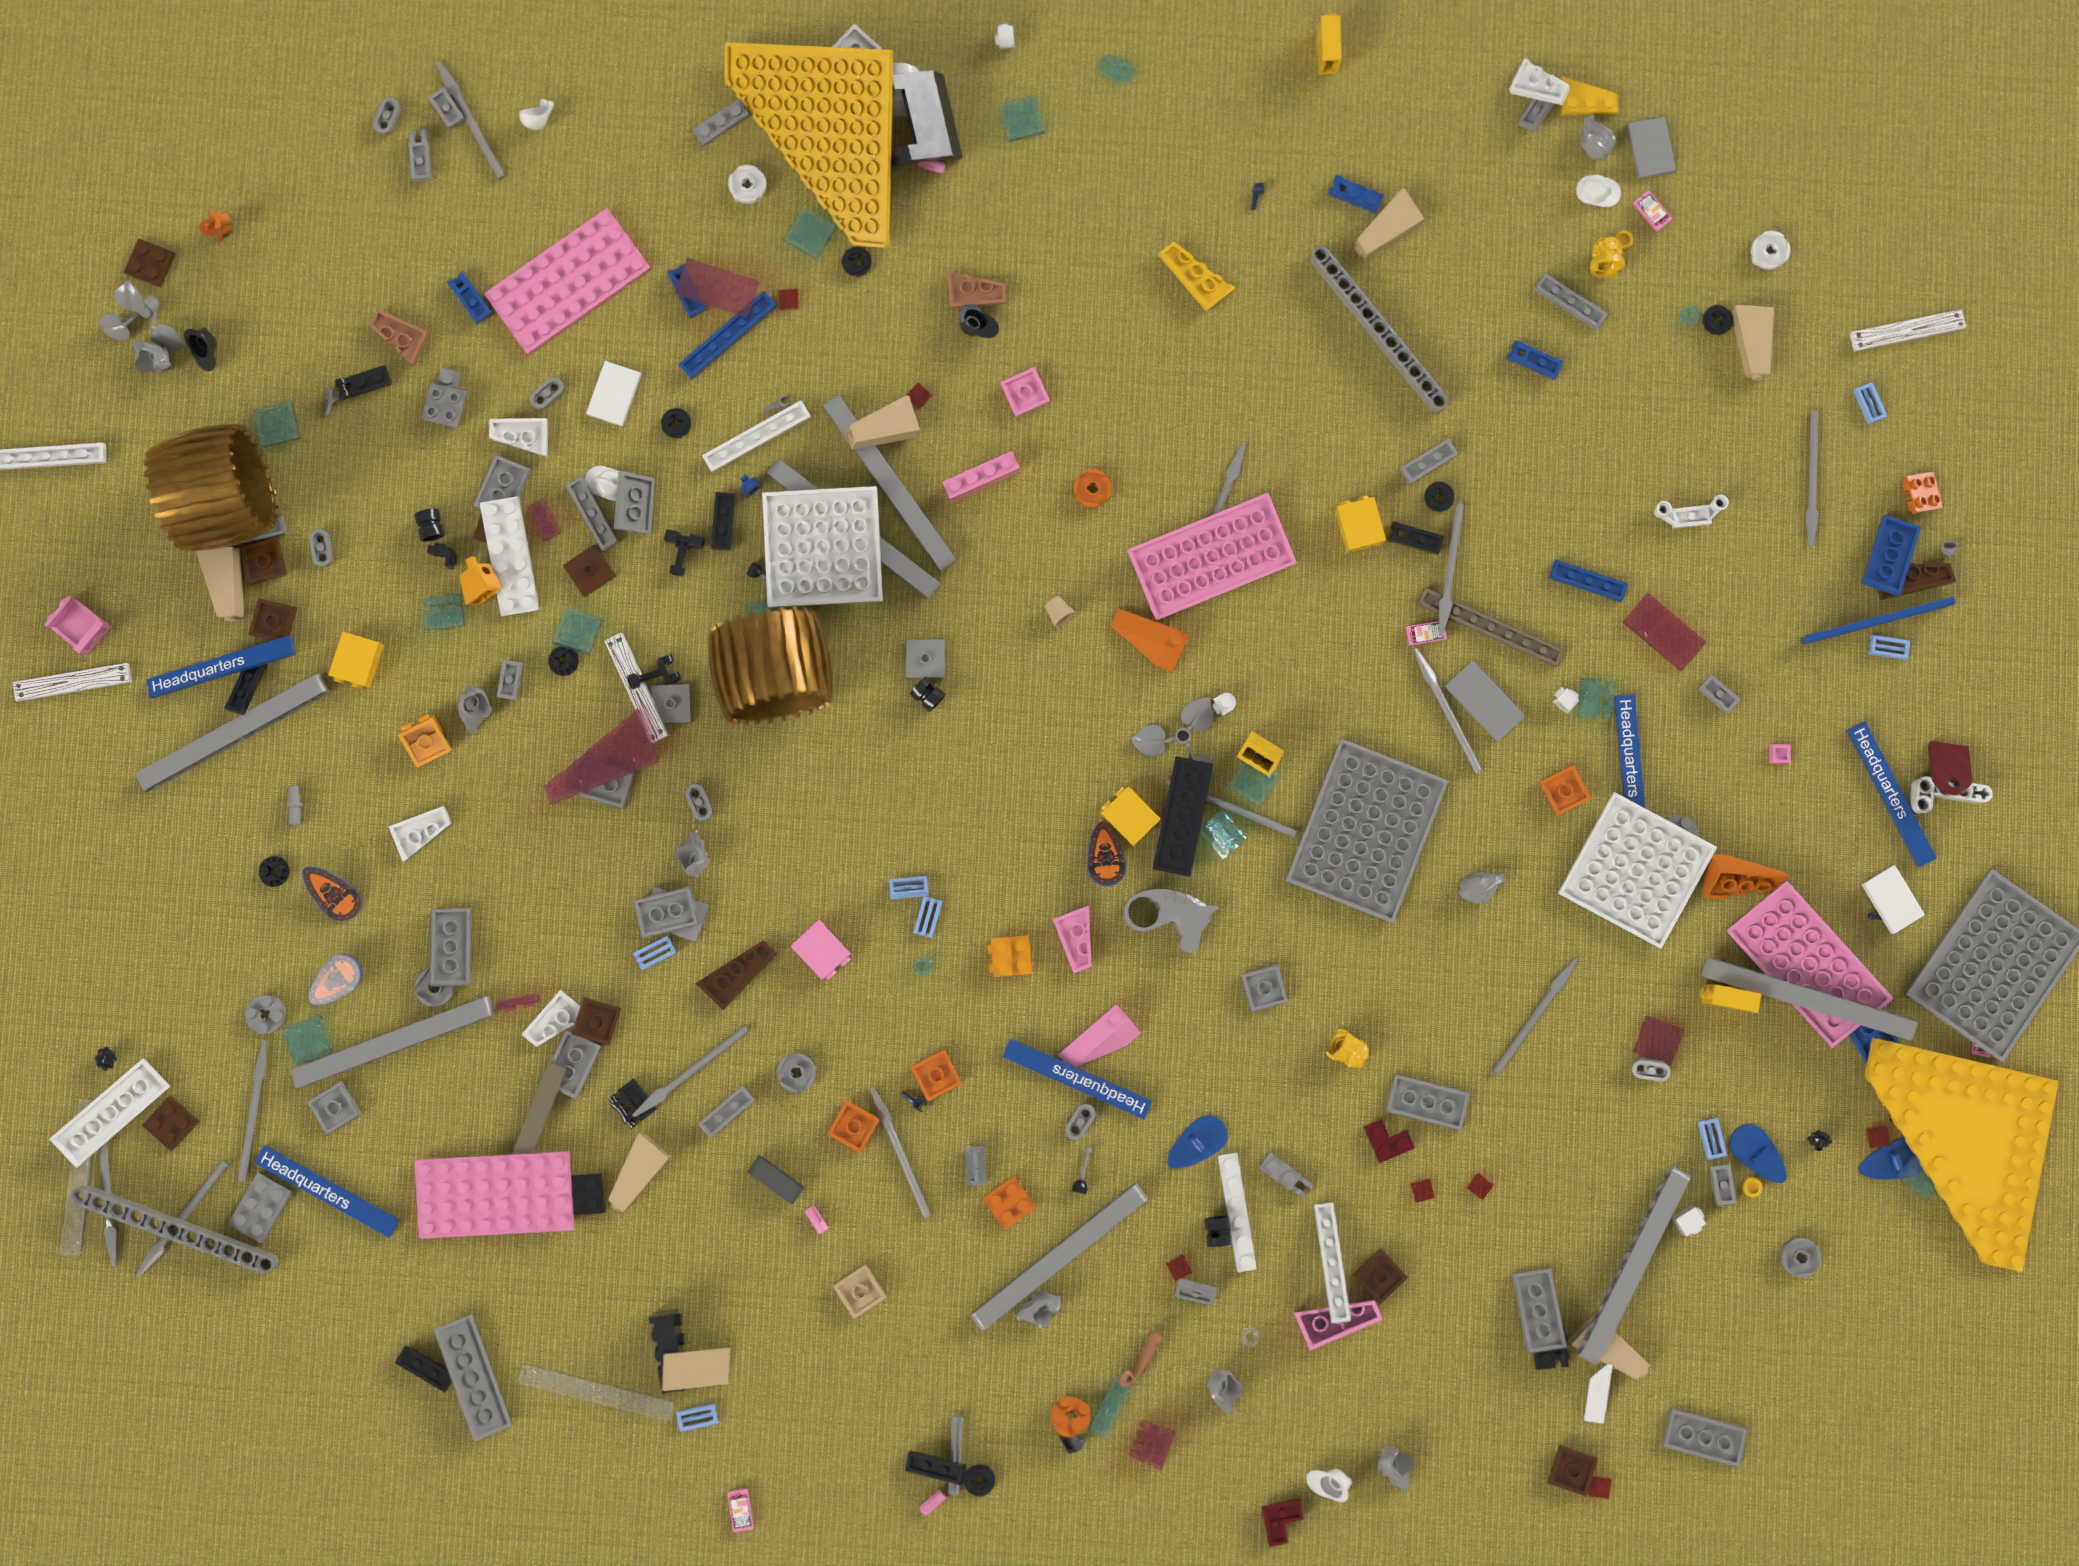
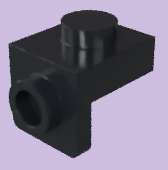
(441, 550)

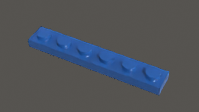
(726, 336)

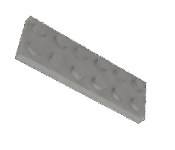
(472, 1377)

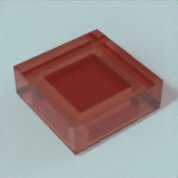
(789, 299)
(919, 396)
(1878, 1136)
(1479, 1186)
(1422, 1190)
(1179, 1267)
(1600, 1487)

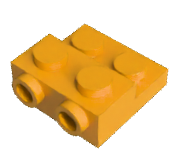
(424, 740)
(1010, 956)

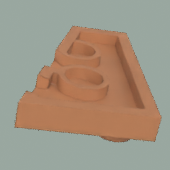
(974, 291)
(401, 335)

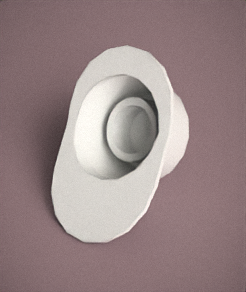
(1598, 191)
(603, 481)
(1329, 1484)

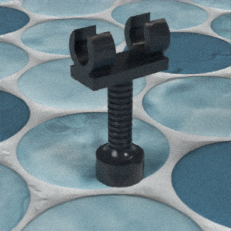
(634, 680)

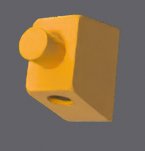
(478, 582)

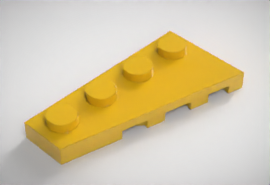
(1198, 280)

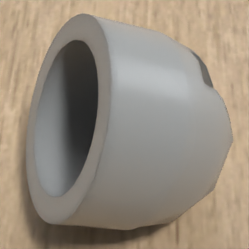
(1949, 548)

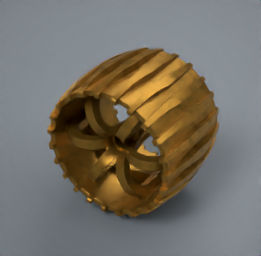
(211, 487)
(770, 665)

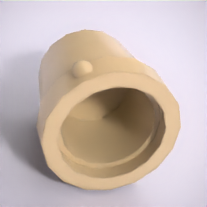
(1059, 611)

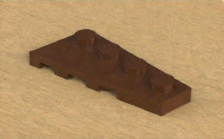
(1924, 577)
(732, 978)

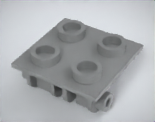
(444, 405)

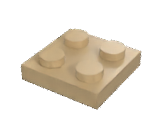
(859, 1291)

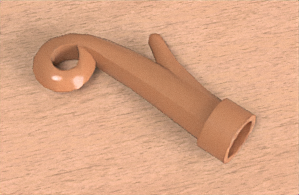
(1142, 1364)

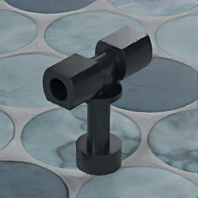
(683, 544)

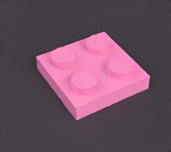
(1025, 392)

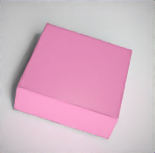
(1780, 753)

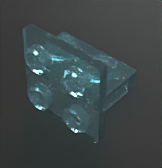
(1223, 834)

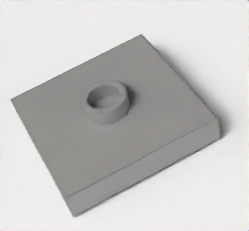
(925, 658)
(673, 702)
(1264, 988)
(334, 1108)

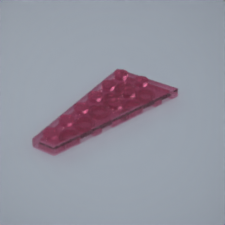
(612, 757)

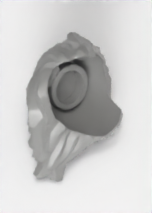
(1597, 139)
(151, 357)
(473, 707)
(692, 855)
(1480, 886)
(1039, 1309)
(1224, 1389)
(1396, 1466)

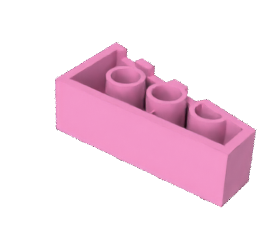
(1317, 1325)

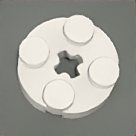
(739, 177)
(1760, 255)

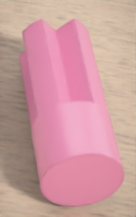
(933, 165)
(816, 1219)
(933, 1502)

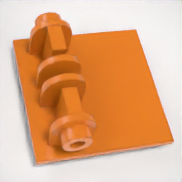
(1923, 492)

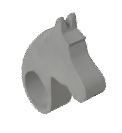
(1183, 910)

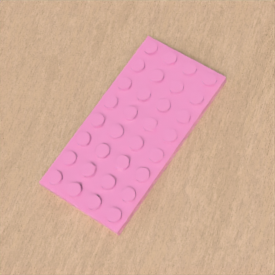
(567, 281)
(1211, 556)
(1799, 947)
(494, 1194)

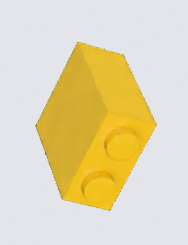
(1329, 44)
(1360, 524)
(355, 660)
(1260, 753)
(1129, 815)
(1730, 998)

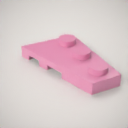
(1075, 938)

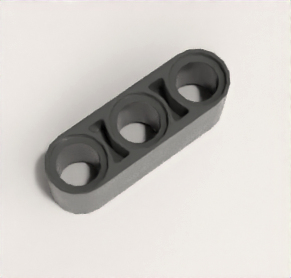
(775, 1179)

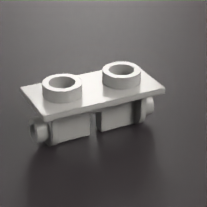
(975, 1165)

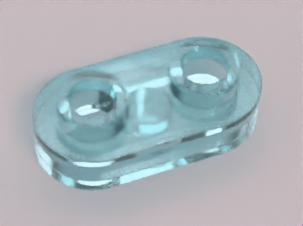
(1115, 70)

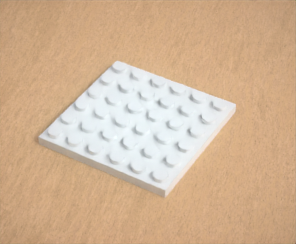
(822, 547)
(1637, 870)

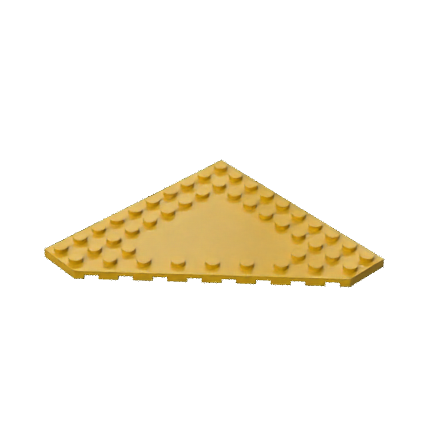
(829, 120)
(1976, 1138)

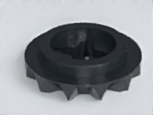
(853, 254)
(1717, 311)
(668, 419)
(1444, 490)
(567, 668)
(282, 871)
(972, 1486)

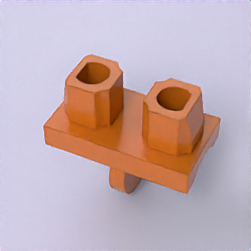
(217, 224)

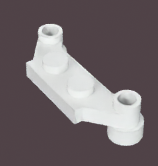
(1690, 516)

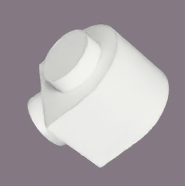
(1005, 36)
(1565, 699)
(1224, 704)

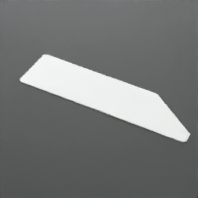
(1598, 1395)

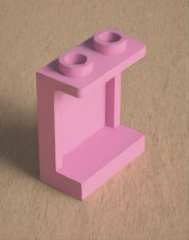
(77, 625)
(821, 950)

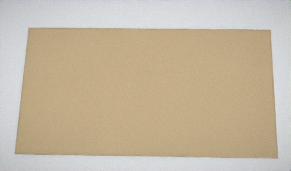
(696, 1369)

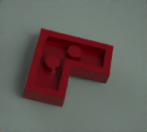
(1385, 1146)
(1275, 1517)

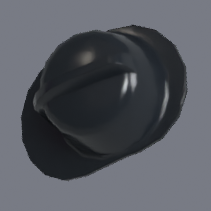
(976, 322)
(202, 347)

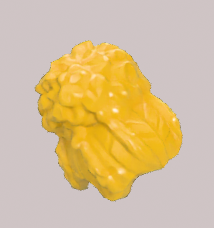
(1607, 258)
(1348, 1049)

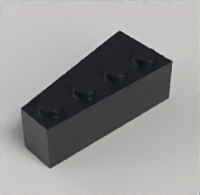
(668, 1337)

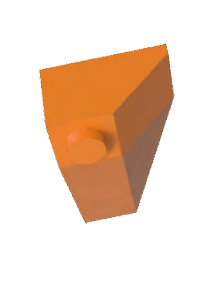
(1154, 640)
(1732, 875)

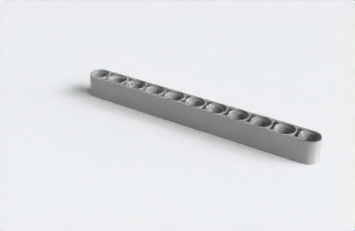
(1377, 320)
(893, 489)
(890, 556)
(232, 733)
(1809, 998)
(392, 1042)
(165, 1228)
(1058, 1256)
(1633, 1265)

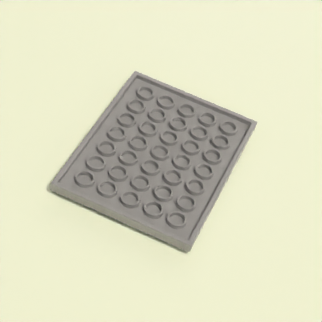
(1366, 830)
(1995, 965)

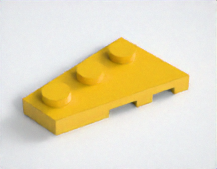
(1588, 100)

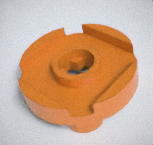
(1101, 482)
(1075, 1426)

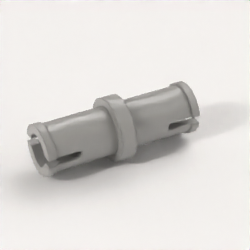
(294, 805)

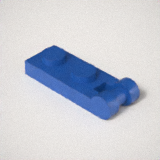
(1355, 194)
(470, 298)
(692, 307)
(1535, 360)

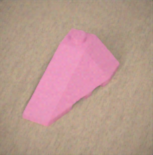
(1104, 1036)

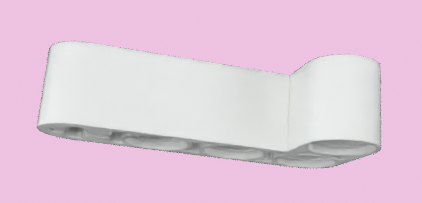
(1931, 791)

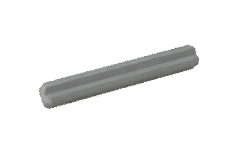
(956, 1448)

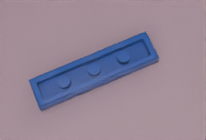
(1588, 581)

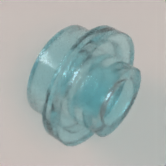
(1687, 320)
(918, 961)

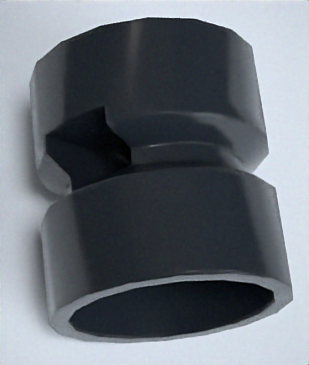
(429, 525)
(927, 694)
(1215, 1224)

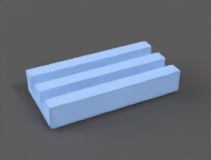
(1863, 405)
(1873, 645)
(908, 890)
(923, 932)
(640, 960)
(1707, 1122)
(697, 1409)

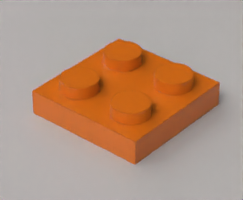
(1564, 790)
(936, 1075)
(853, 1126)
(1009, 1202)

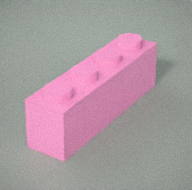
(981, 477)

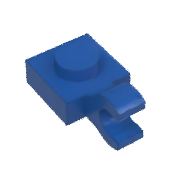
(749, 485)

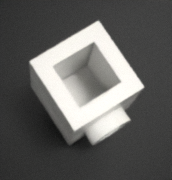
(1689, 1220)

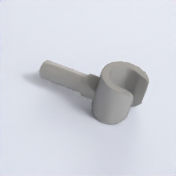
(331, 398)
(778, 404)

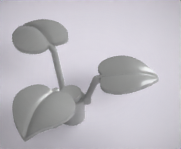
(129, 298)
(1196, 715)

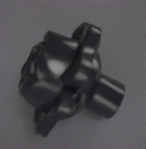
(105, 1058)
(1819, 1140)

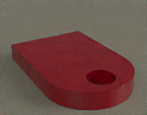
(1950, 764)

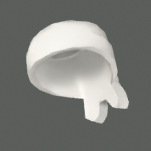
(536, 117)

